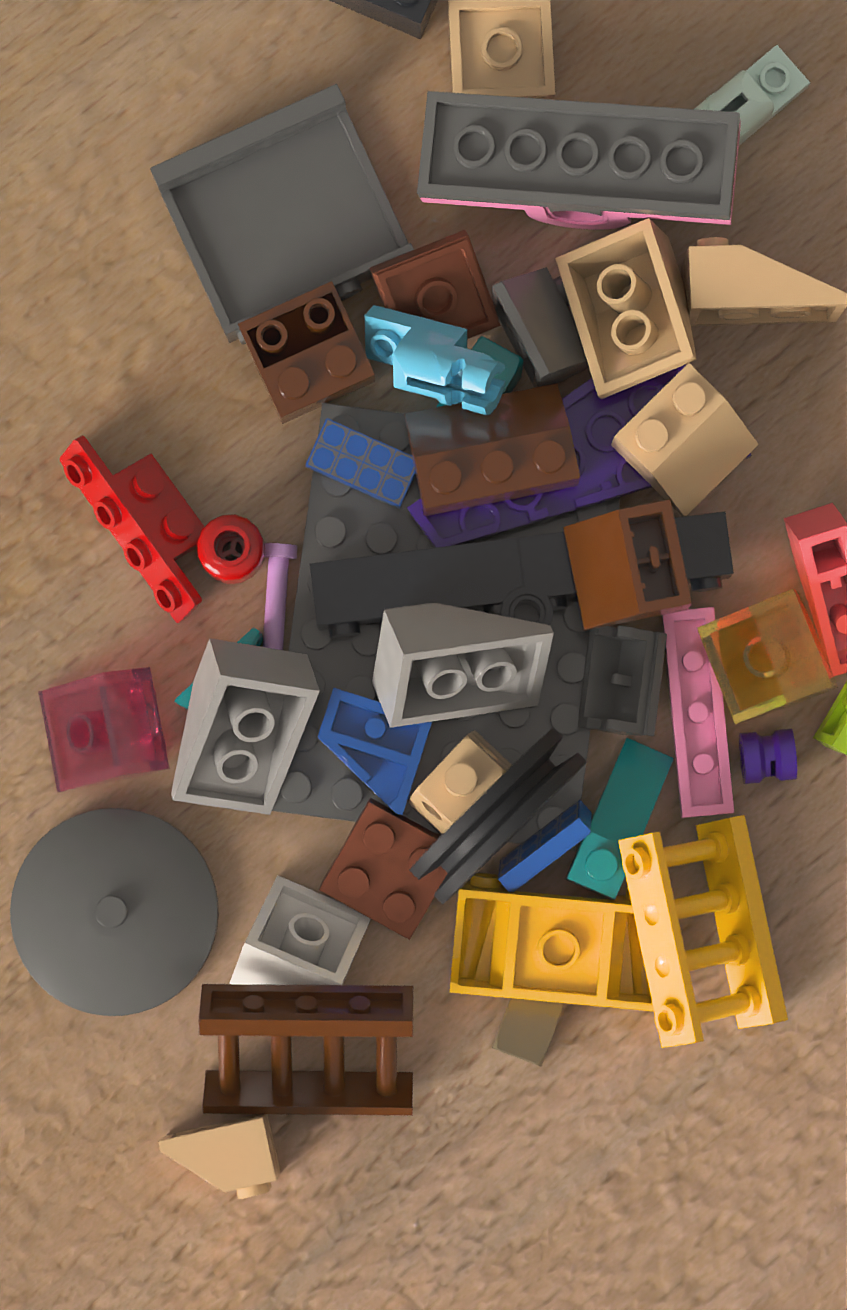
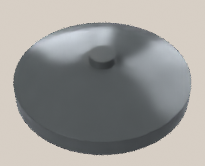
(114, 912)

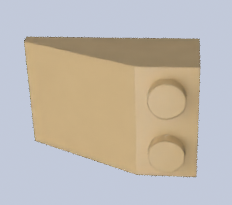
(747, 288)
(628, 306)

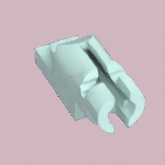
(759, 91)

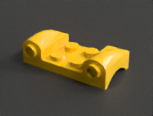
(547, 947)

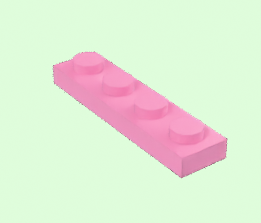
(696, 718)

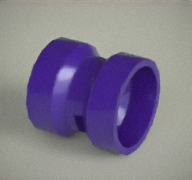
(768, 756)

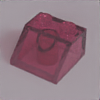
(103, 729)

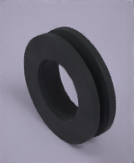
(497, 815)

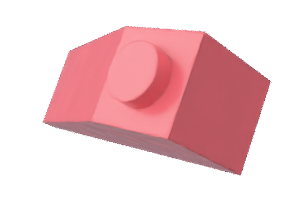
(820, 557)

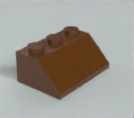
(486, 459)

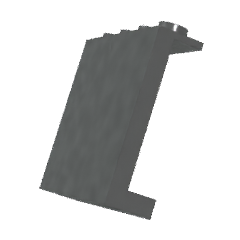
(280, 209)

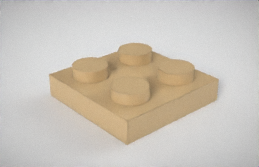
(502, 48)

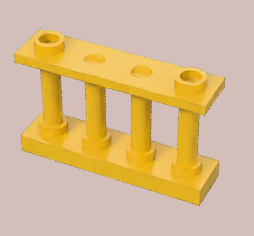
(740, 923)

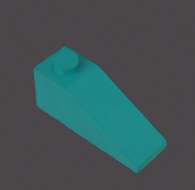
(619, 815)

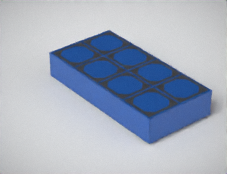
(362, 463)
(545, 846)

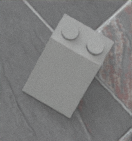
(457, 663)
(243, 725)

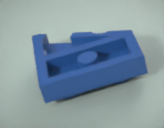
(373, 751)

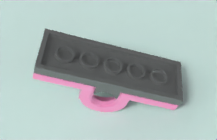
(579, 159)

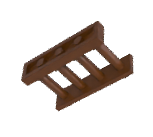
(307, 1011)

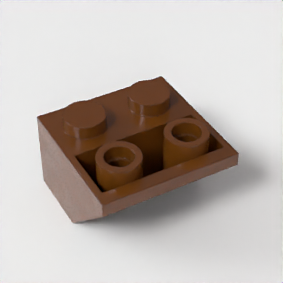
(307, 352)
(627, 565)

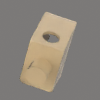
(458, 781)

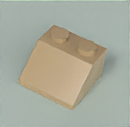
(685, 440)
(228, 1154)

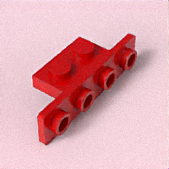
(144, 517)

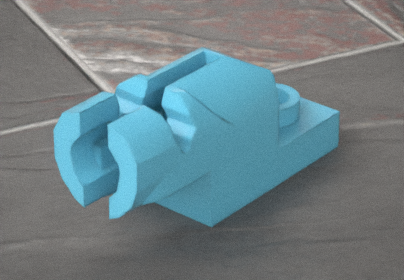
(433, 359)

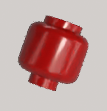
(231, 530)

